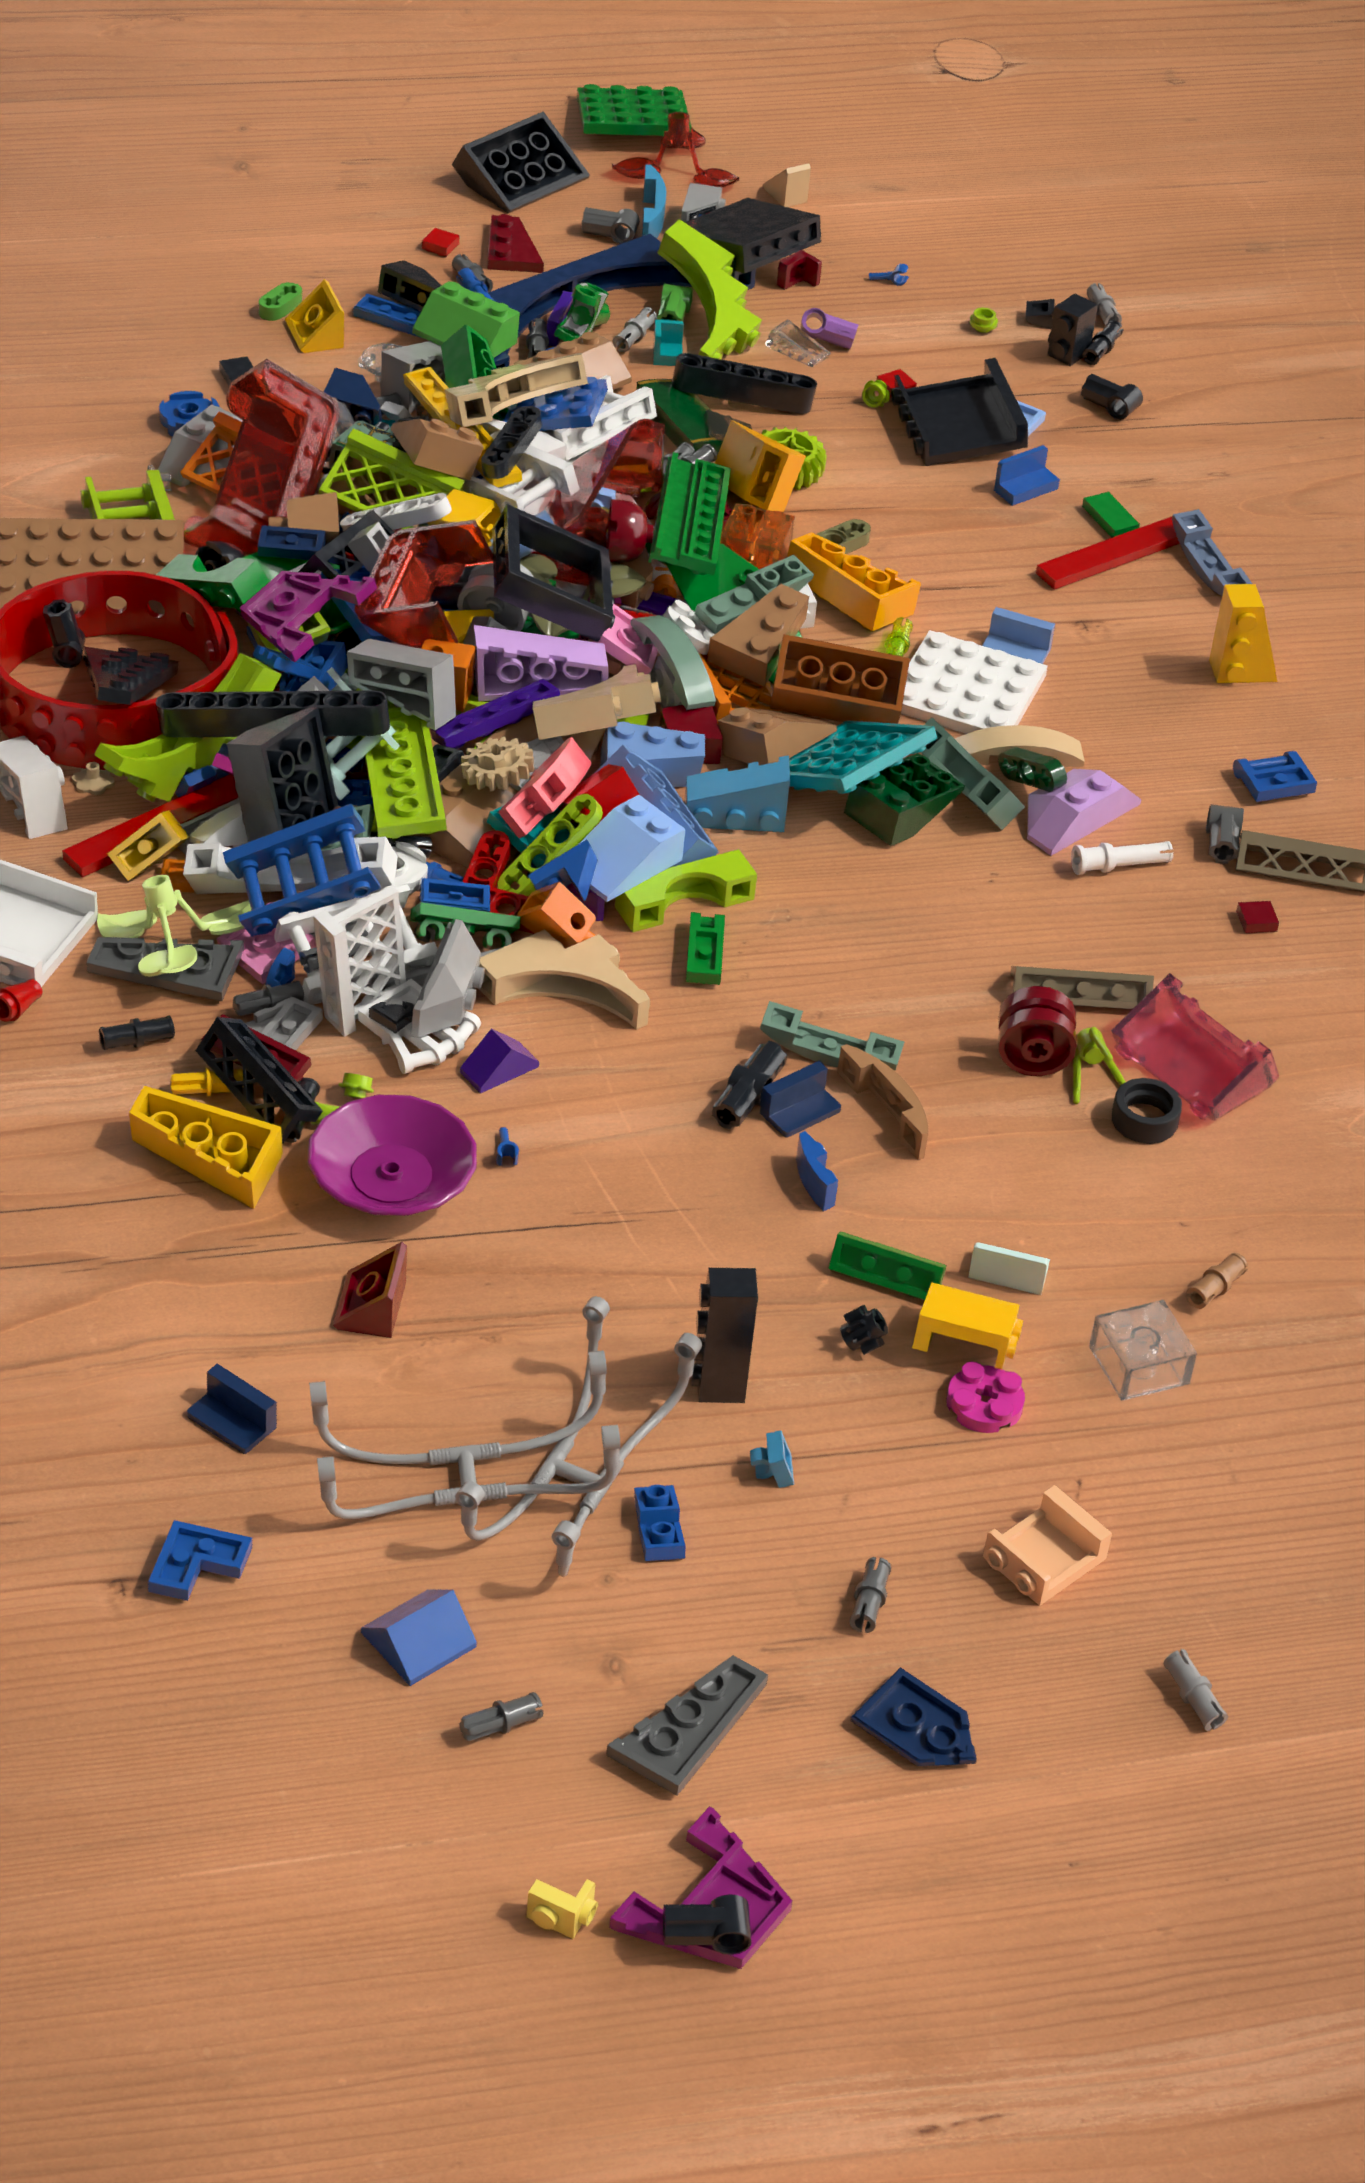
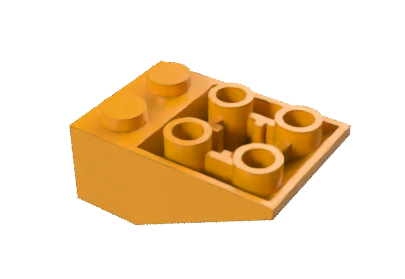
(760, 467)

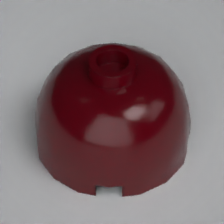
(627, 531)

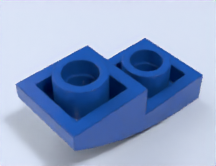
(812, 1169)
(659, 1522)

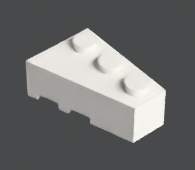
(33, 785)

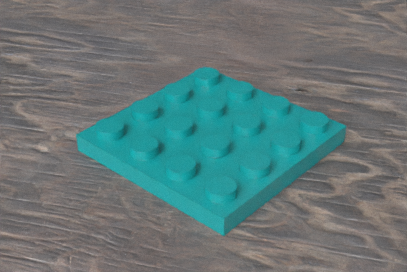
(856, 754)

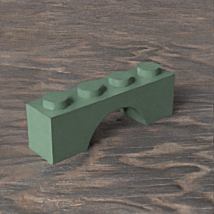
(980, 785)

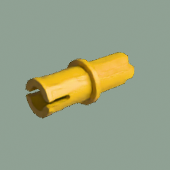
(200, 1082)

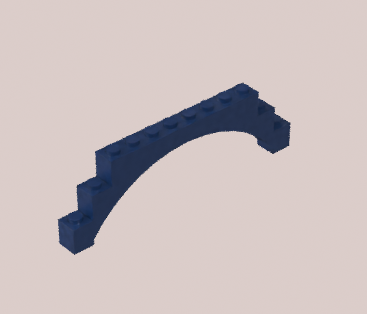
(615, 268)

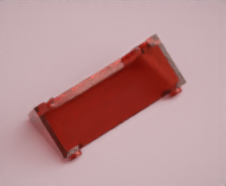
(274, 457)
(621, 463)

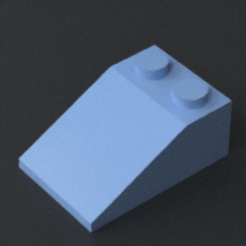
(633, 847)

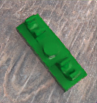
(439, 915)
(885, 1265)

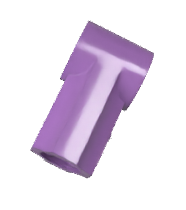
(832, 330)

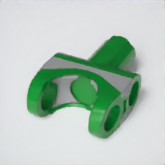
(585, 312)

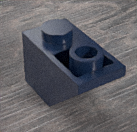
(355, 394)

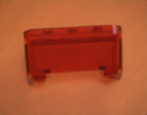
(408, 572)

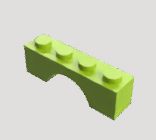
(719, 878)

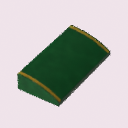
(681, 413)

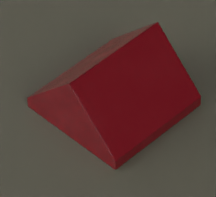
(373, 1294)

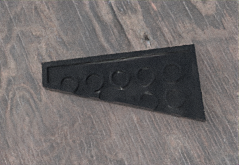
(124, 675)

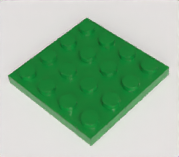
(628, 110)

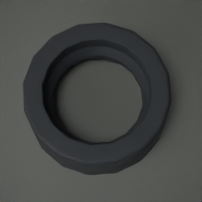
(1142, 1128)

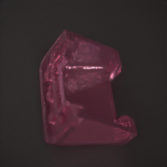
(1193, 1052)

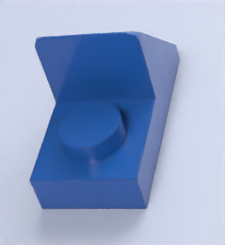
(572, 867)

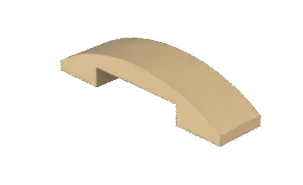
(1040, 740)

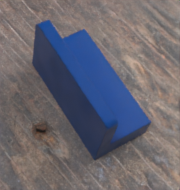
(1025, 476)

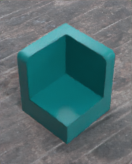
(667, 342)

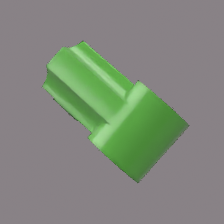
(675, 302)

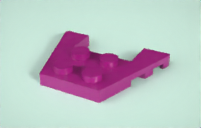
(291, 600)
(733, 1874)

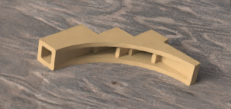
(510, 385)

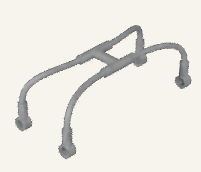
(466, 1456)
(566, 1532)

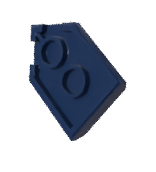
(917, 1722)

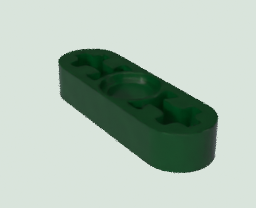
(1032, 769)

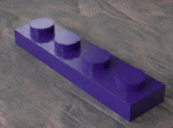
(493, 715)

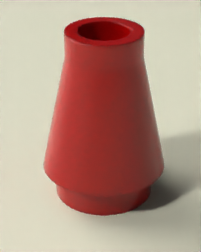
(18, 998)

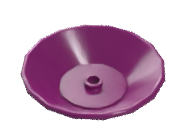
(392, 1155)

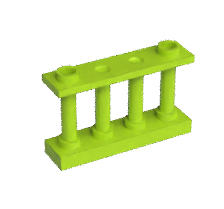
(151, 492)

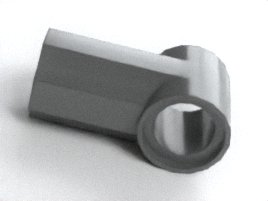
(609, 224)
(1224, 827)

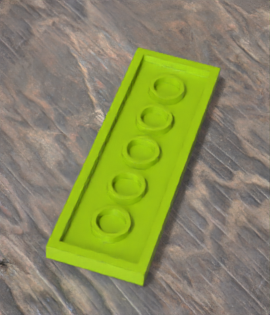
(405, 780)

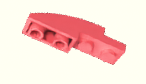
(546, 788)

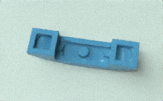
(653, 193)

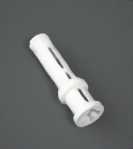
(1107, 857)

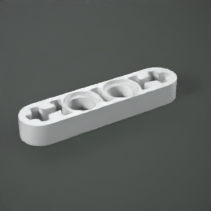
(407, 512)

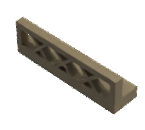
(1301, 850)
(1087, 987)

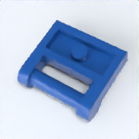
(1275, 776)

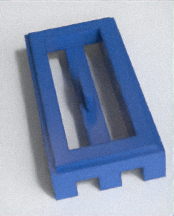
(280, 662)
(455, 894)

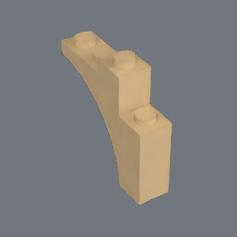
(598, 705)
(580, 972)

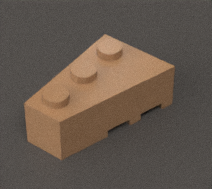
(754, 639)

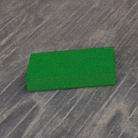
(1110, 514)

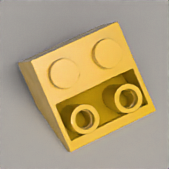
(471, 507)

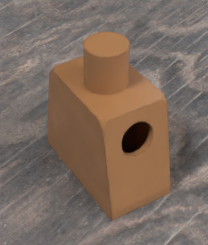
(313, 513)

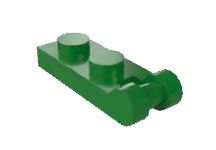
(705, 949)

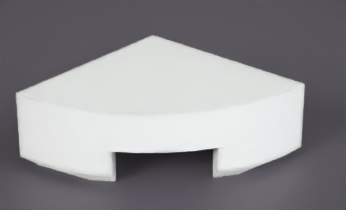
(394, 411)

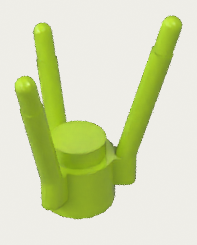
(1093, 1050)

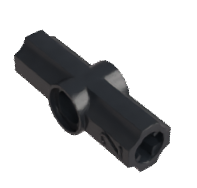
(746, 1084)

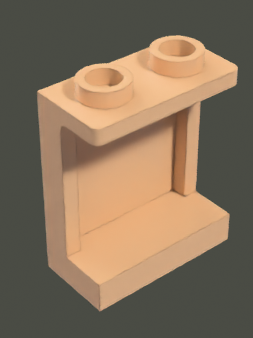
(1048, 1547)

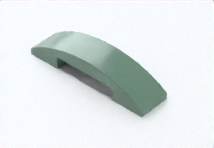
(682, 658)
(820, 1044)

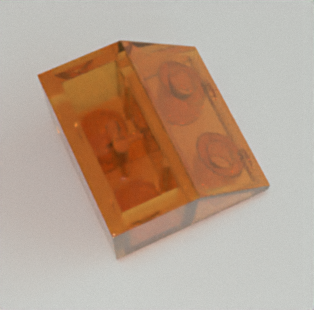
(758, 534)

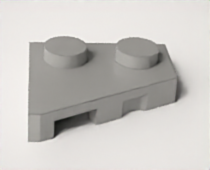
(288, 1021)

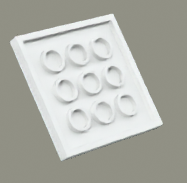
(969, 684)

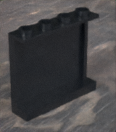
(759, 231)
(962, 416)

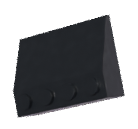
(519, 163)
(282, 773)

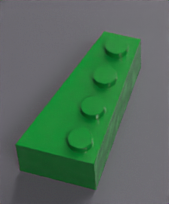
(468, 357)

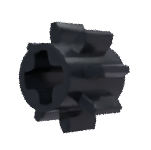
(864, 1329)

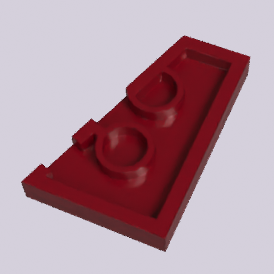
(511, 246)

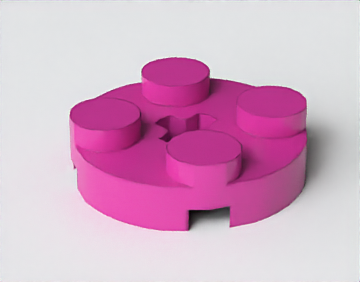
(977, 1380)

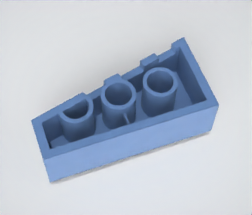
(657, 790)

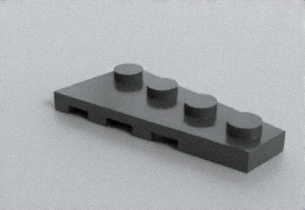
(690, 1727)

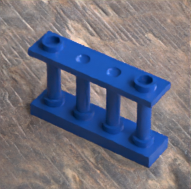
(290, 843)

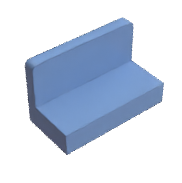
(1020, 635)

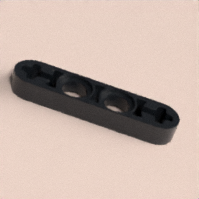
(511, 442)

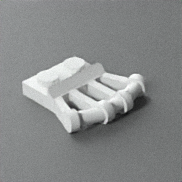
(431, 1052)

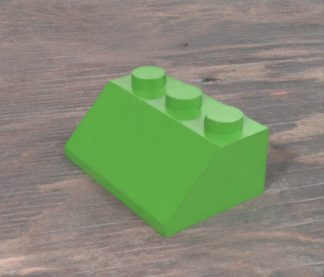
(454, 306)

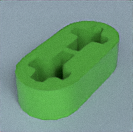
(280, 301)

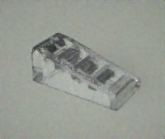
(796, 344)

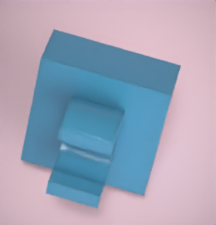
(774, 1460)

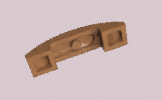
(867, 1072)

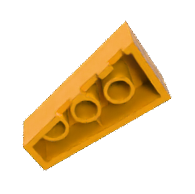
(854, 585)

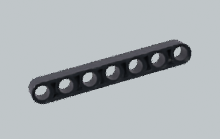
(236, 712)

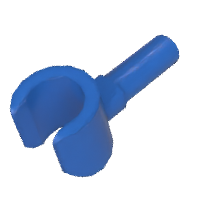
(894, 275)
(506, 1147)

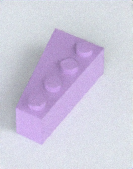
(516, 659)

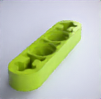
(546, 845)

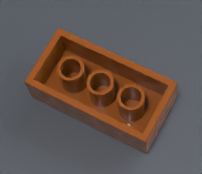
(839, 681)

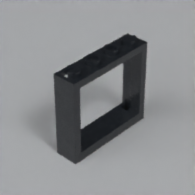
(540, 598)

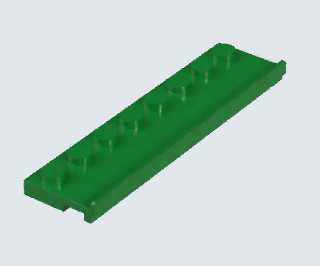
(690, 515)

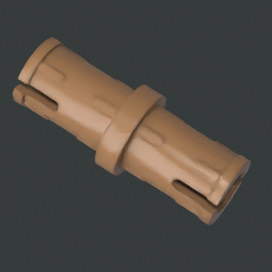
(1217, 1280)

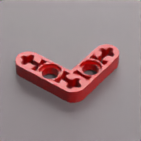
(482, 860)

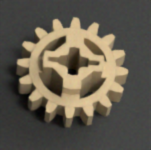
(497, 763)

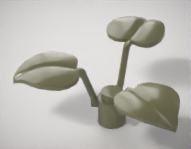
(624, 582)

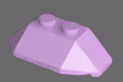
(1076, 809)

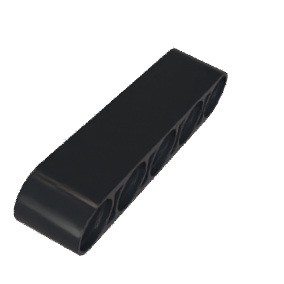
(744, 383)

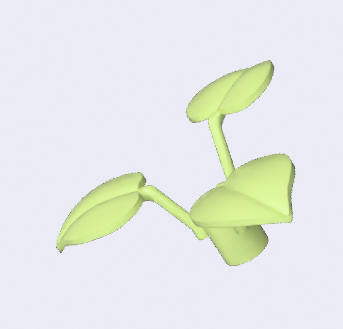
(161, 903)

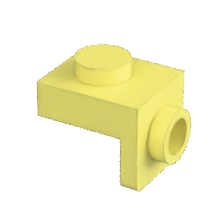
(559, 1910)

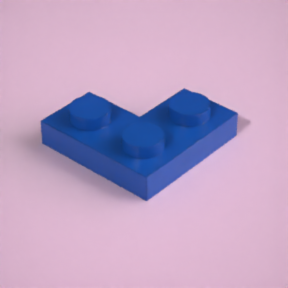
(196, 1549)

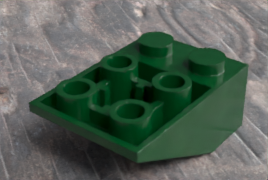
(902, 798)

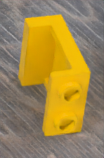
(969, 1318)

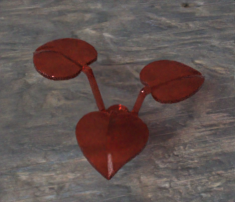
(678, 137)

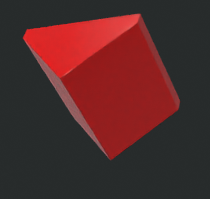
(609, 788)

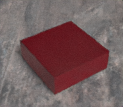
(1257, 917)

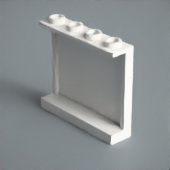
(39, 922)

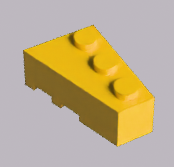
(1241, 638)

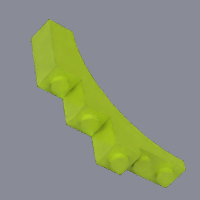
(722, 296)
(161, 762)

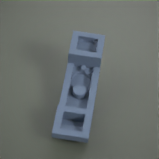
(1202, 553)

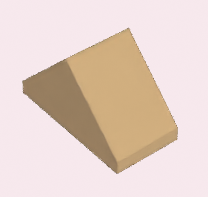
(790, 185)

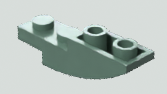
(724, 608)

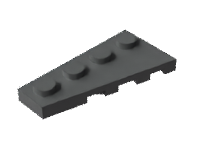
(205, 978)

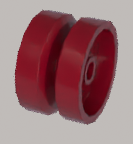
(1037, 1031)

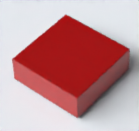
(440, 242)
(889, 379)

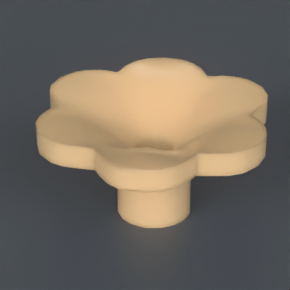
(92, 779)

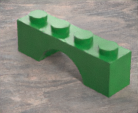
(223, 587)

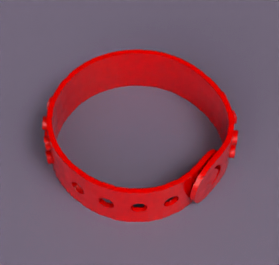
(74, 730)

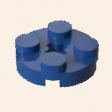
(182, 408)

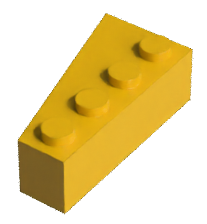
(209, 1142)

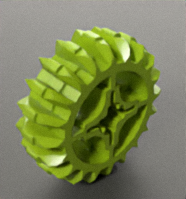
(807, 445)

